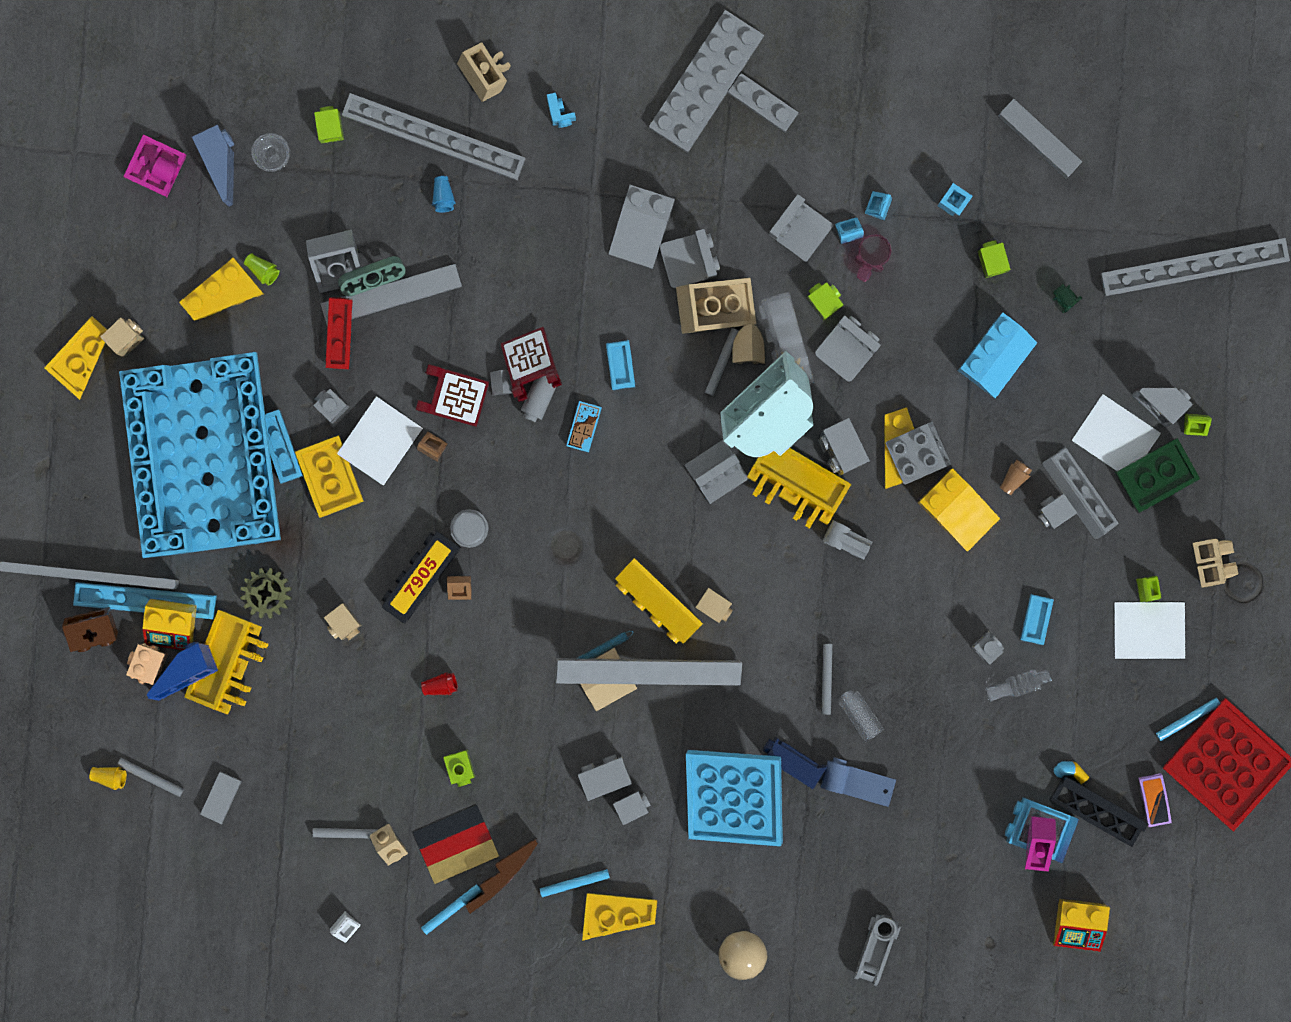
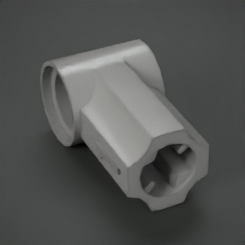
(843, 538)

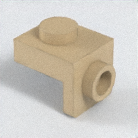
(388, 844)

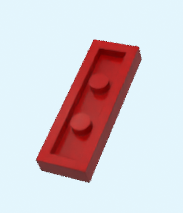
(339, 333)

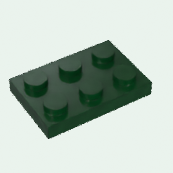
(1157, 475)

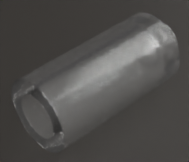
(860, 715)

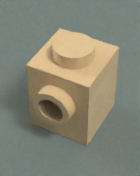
(342, 623)

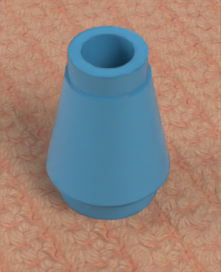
(442, 195)

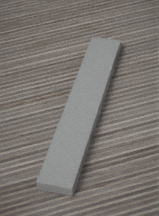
(402, 291)

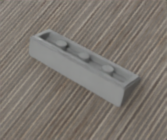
(1040, 138)
(1080, 493)

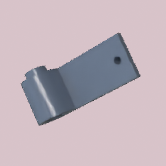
(857, 782)

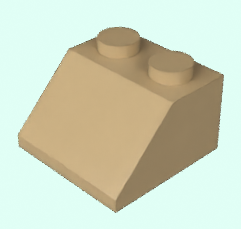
(604, 694)

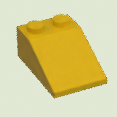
(958, 510)

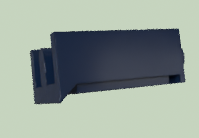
(795, 762)

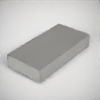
(221, 797)

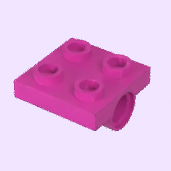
(155, 166)

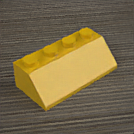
(658, 601)

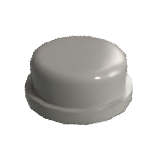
(469, 528)

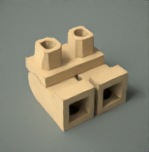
(1210, 562)

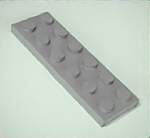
(706, 81)

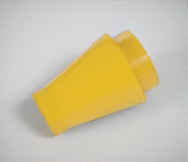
(109, 776)

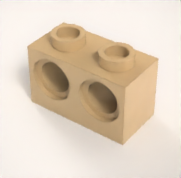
(123, 336)

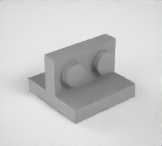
(716, 471)

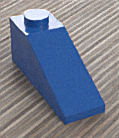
(185, 669)

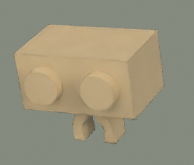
(482, 71)

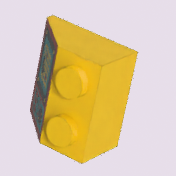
(169, 624)
(1081, 925)

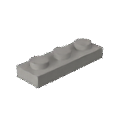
(763, 102)

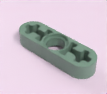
(389, 276)

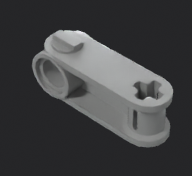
(876, 949)

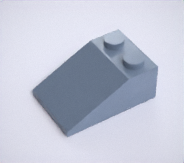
(218, 158)

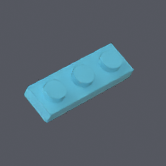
(281, 448)

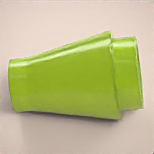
(262, 269)

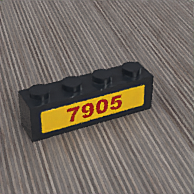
(421, 576)

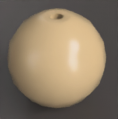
(742, 955)

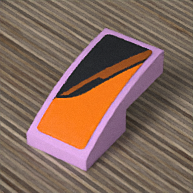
(1155, 800)

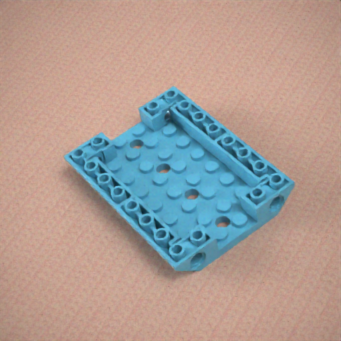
(172, 459)

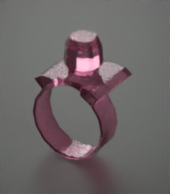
(865, 271)

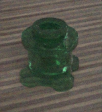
(1065, 297)

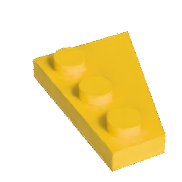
(221, 290)
(78, 357)
(895, 424)
(615, 914)

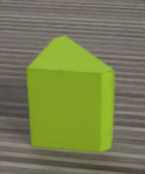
(1197, 424)
(1148, 589)

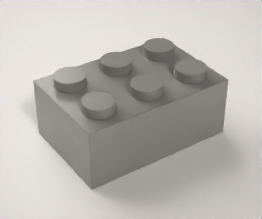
(843, 447)

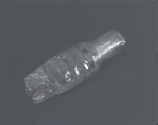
(1019, 685)

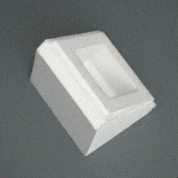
(344, 927)

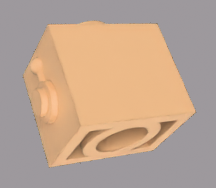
(146, 663)

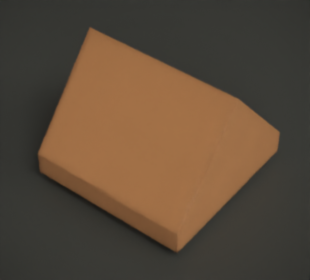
(431, 446)

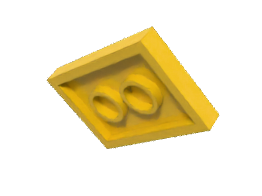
(329, 477)

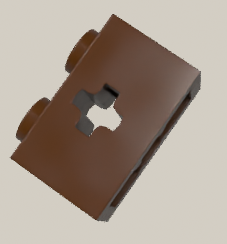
(97, 621)

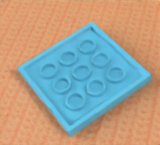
(734, 797)

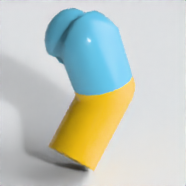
(1071, 768)

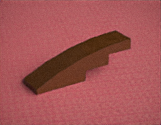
(507, 870)

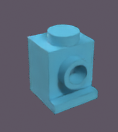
(954, 200)

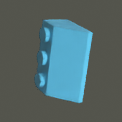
(998, 355)

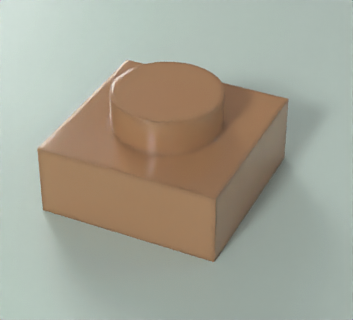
(459, 587)

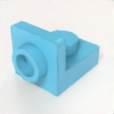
(556, 107)

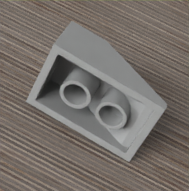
(641, 226)

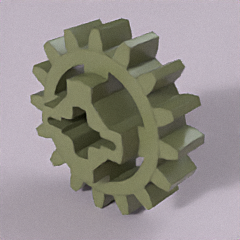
(263, 604)

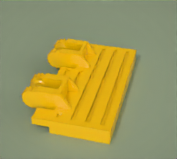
(800, 479)
(226, 641)

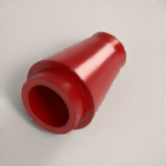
(440, 685)

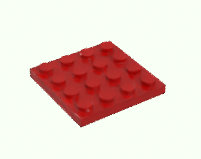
(1228, 764)

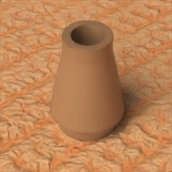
(1015, 477)

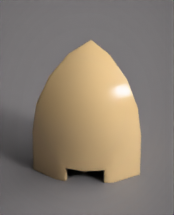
(748, 346)

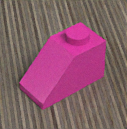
(1040, 843)

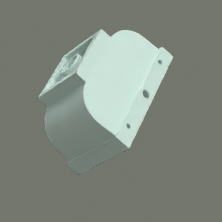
(770, 415)

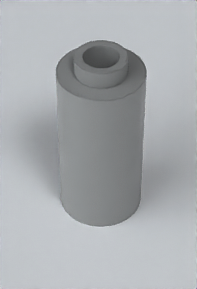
(538, 399)

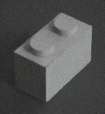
(604, 777)

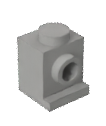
(988, 648)

